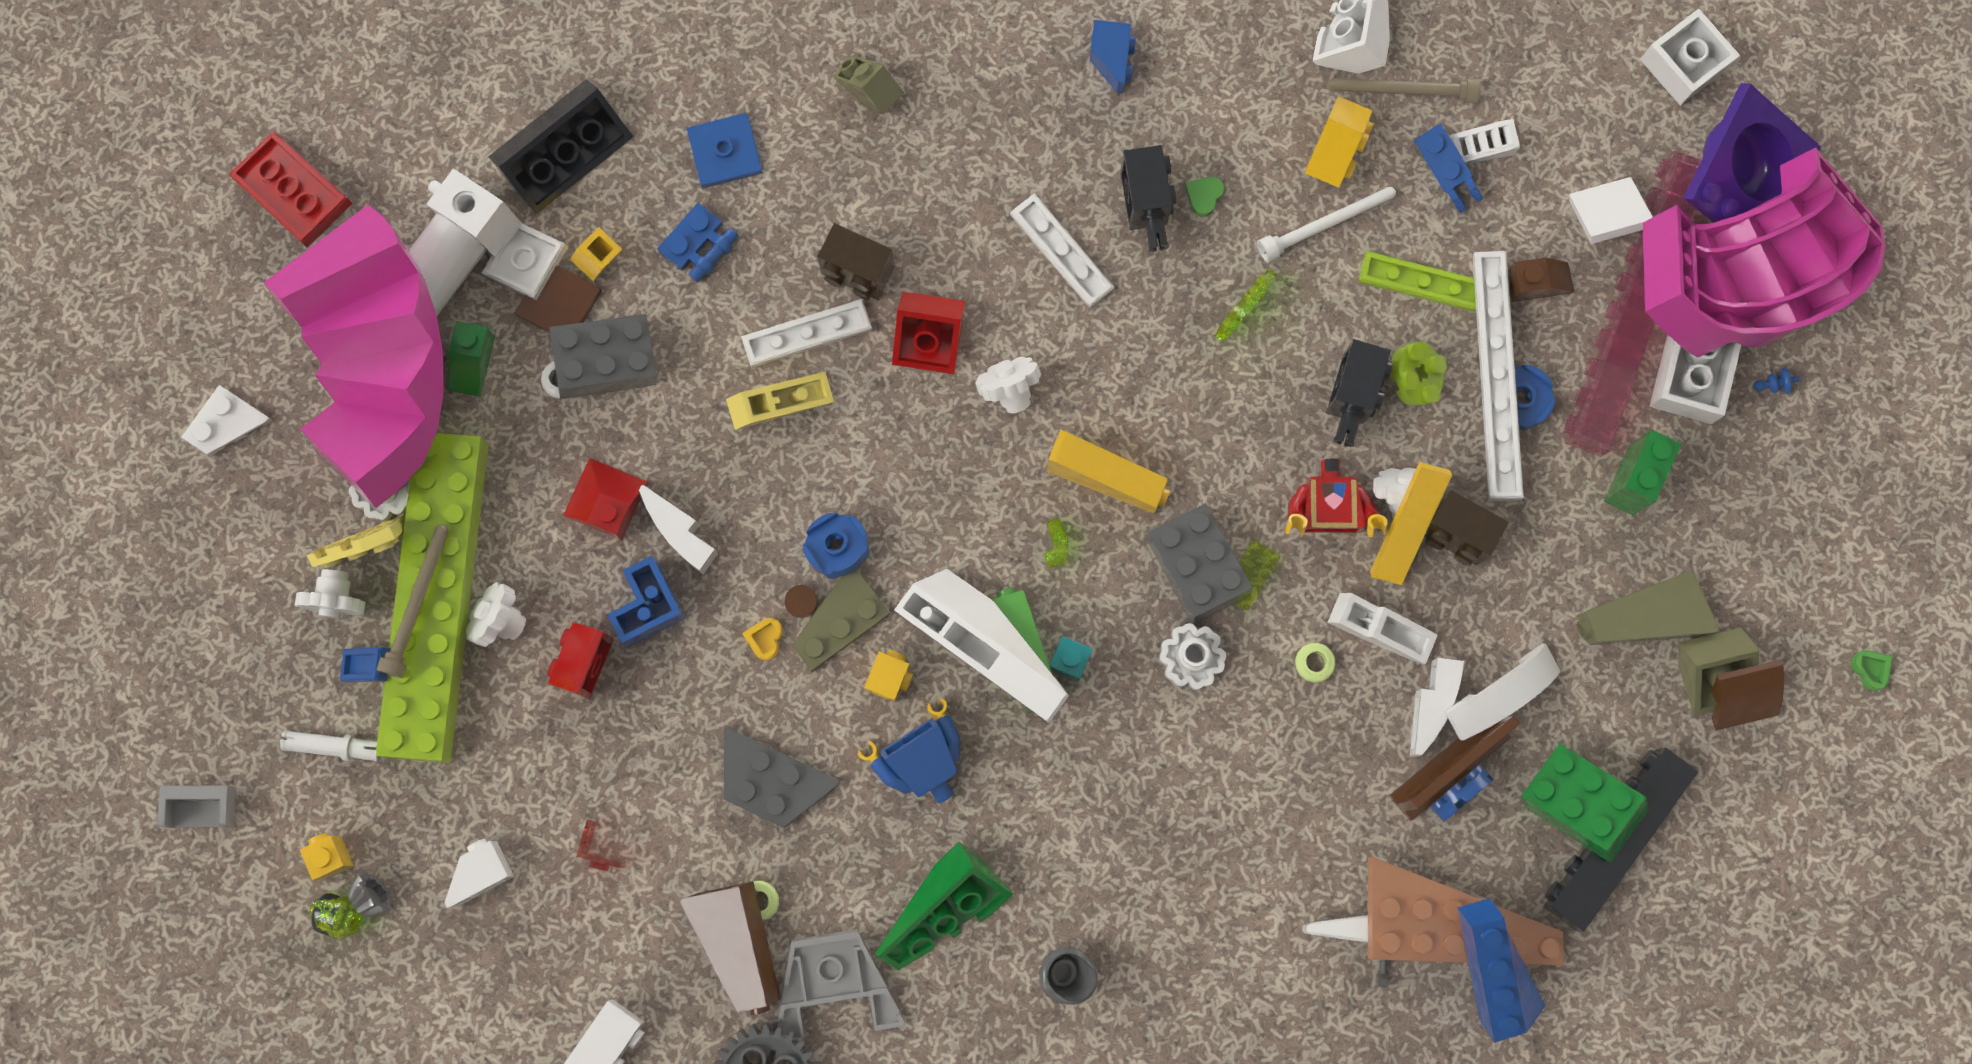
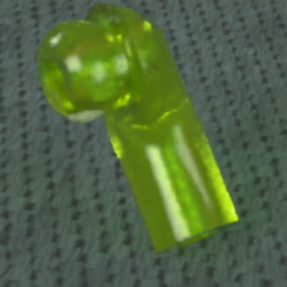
(1060, 544)

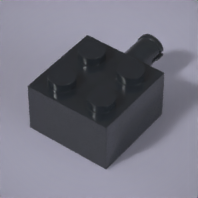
(1147, 192)
(1358, 387)

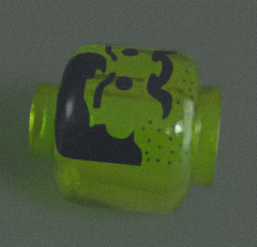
(334, 916)

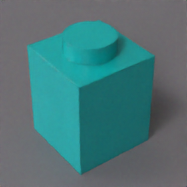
(1070, 659)

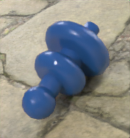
(1784, 381)

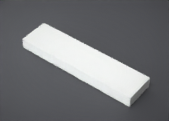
(1062, 250)
(806, 333)

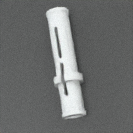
(344, 747)

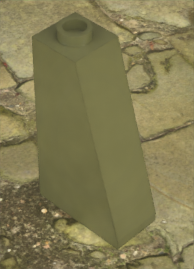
(1658, 612)

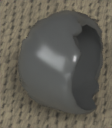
(1068, 976)

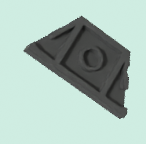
(770, 781)

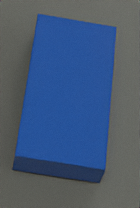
(361, 665)

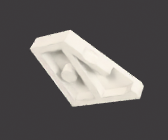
(223, 421)

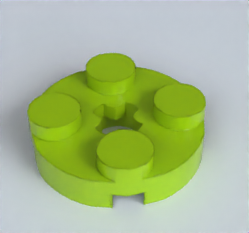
(1430, 366)

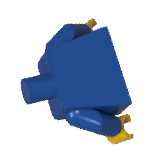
(921, 758)

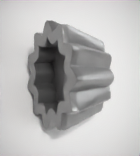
(369, 896)

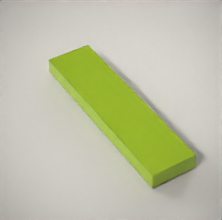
(1418, 281)

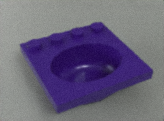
(1745, 156)

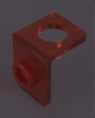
(595, 861)

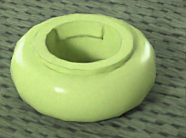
(1305, 672)
(773, 898)

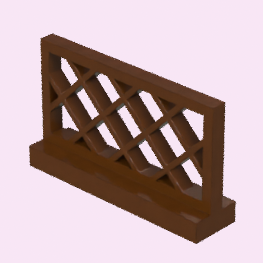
(1449, 768)

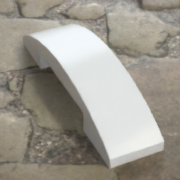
(1505, 695)

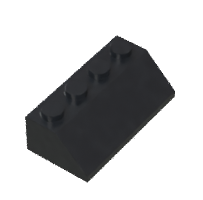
(561, 146)

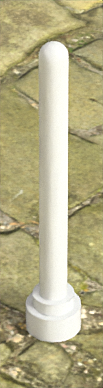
(1275, 245)

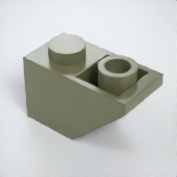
(869, 83)

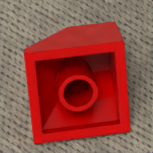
(605, 499)

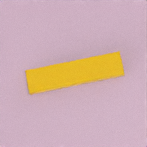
(1410, 523)

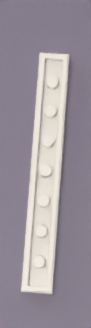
(1497, 376)

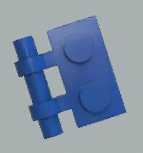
(691, 236)

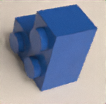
(653, 608)

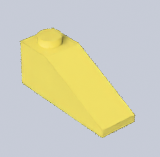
(779, 400)

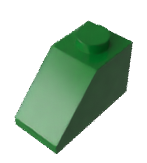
(469, 358)

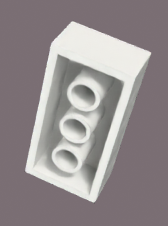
(1695, 385)

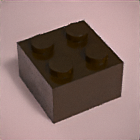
(855, 262)
(1464, 529)

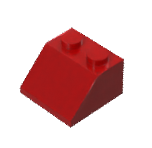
(928, 332)
(580, 660)

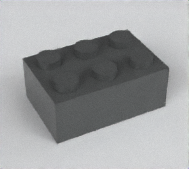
(603, 356)
(1199, 563)

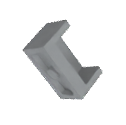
(196, 806)

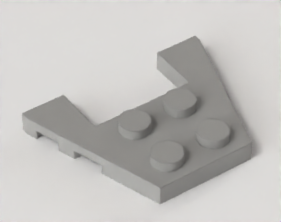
(834, 970)

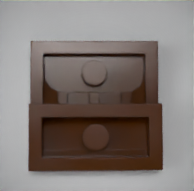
(1748, 694)

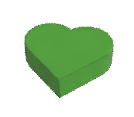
(1204, 194)
(1872, 668)

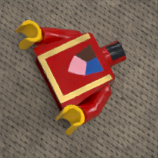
(1333, 505)

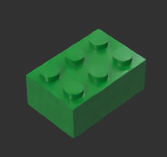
(1585, 802)

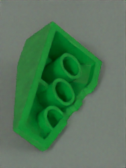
(949, 896)

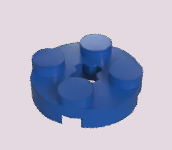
(1539, 394)
(841, 561)
(1462, 793)

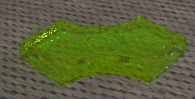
(1245, 305)

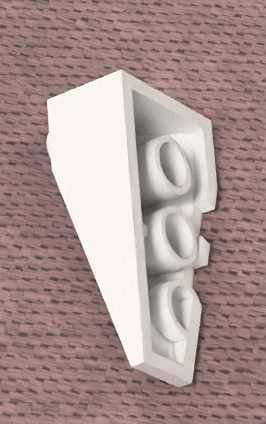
(1356, 36)

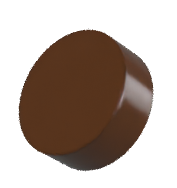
(801, 601)

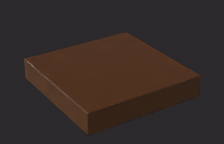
(562, 301)

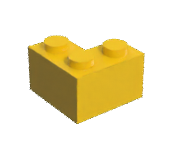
(1343, 134)

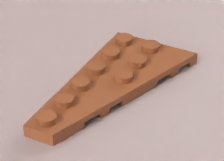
(1421, 921)

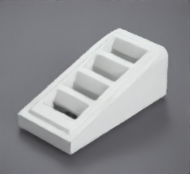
(1509, 132)
(1345, 928)

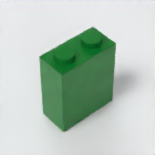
(1642, 472)

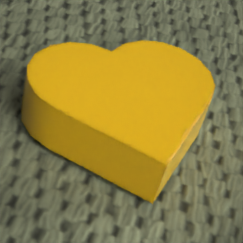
(764, 638)

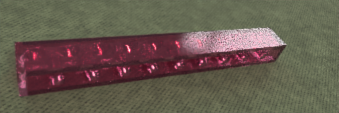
(1628, 326)

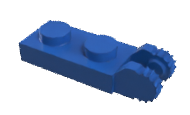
(1447, 164)

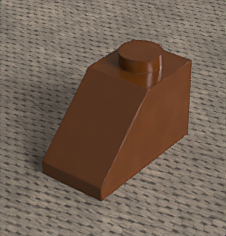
(1539, 279)

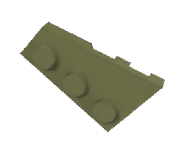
(840, 620)

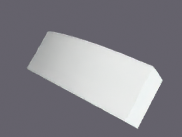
(678, 530)
(1382, 627)
(1433, 702)

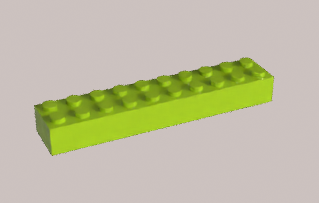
(422, 706)

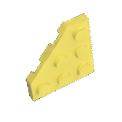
(357, 545)

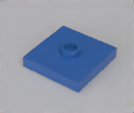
(724, 150)

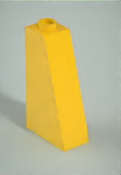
(1106, 473)

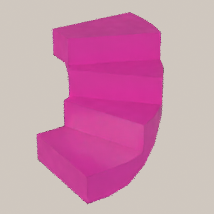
(1764, 268)
(377, 348)

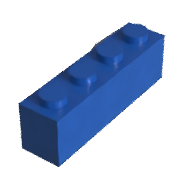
(1501, 983)

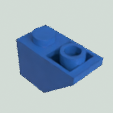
(1110, 52)

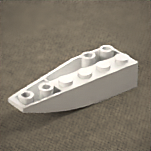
(983, 638)

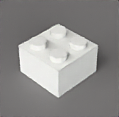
(1689, 57)

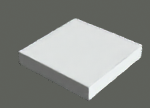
(1610, 210)
(526, 261)

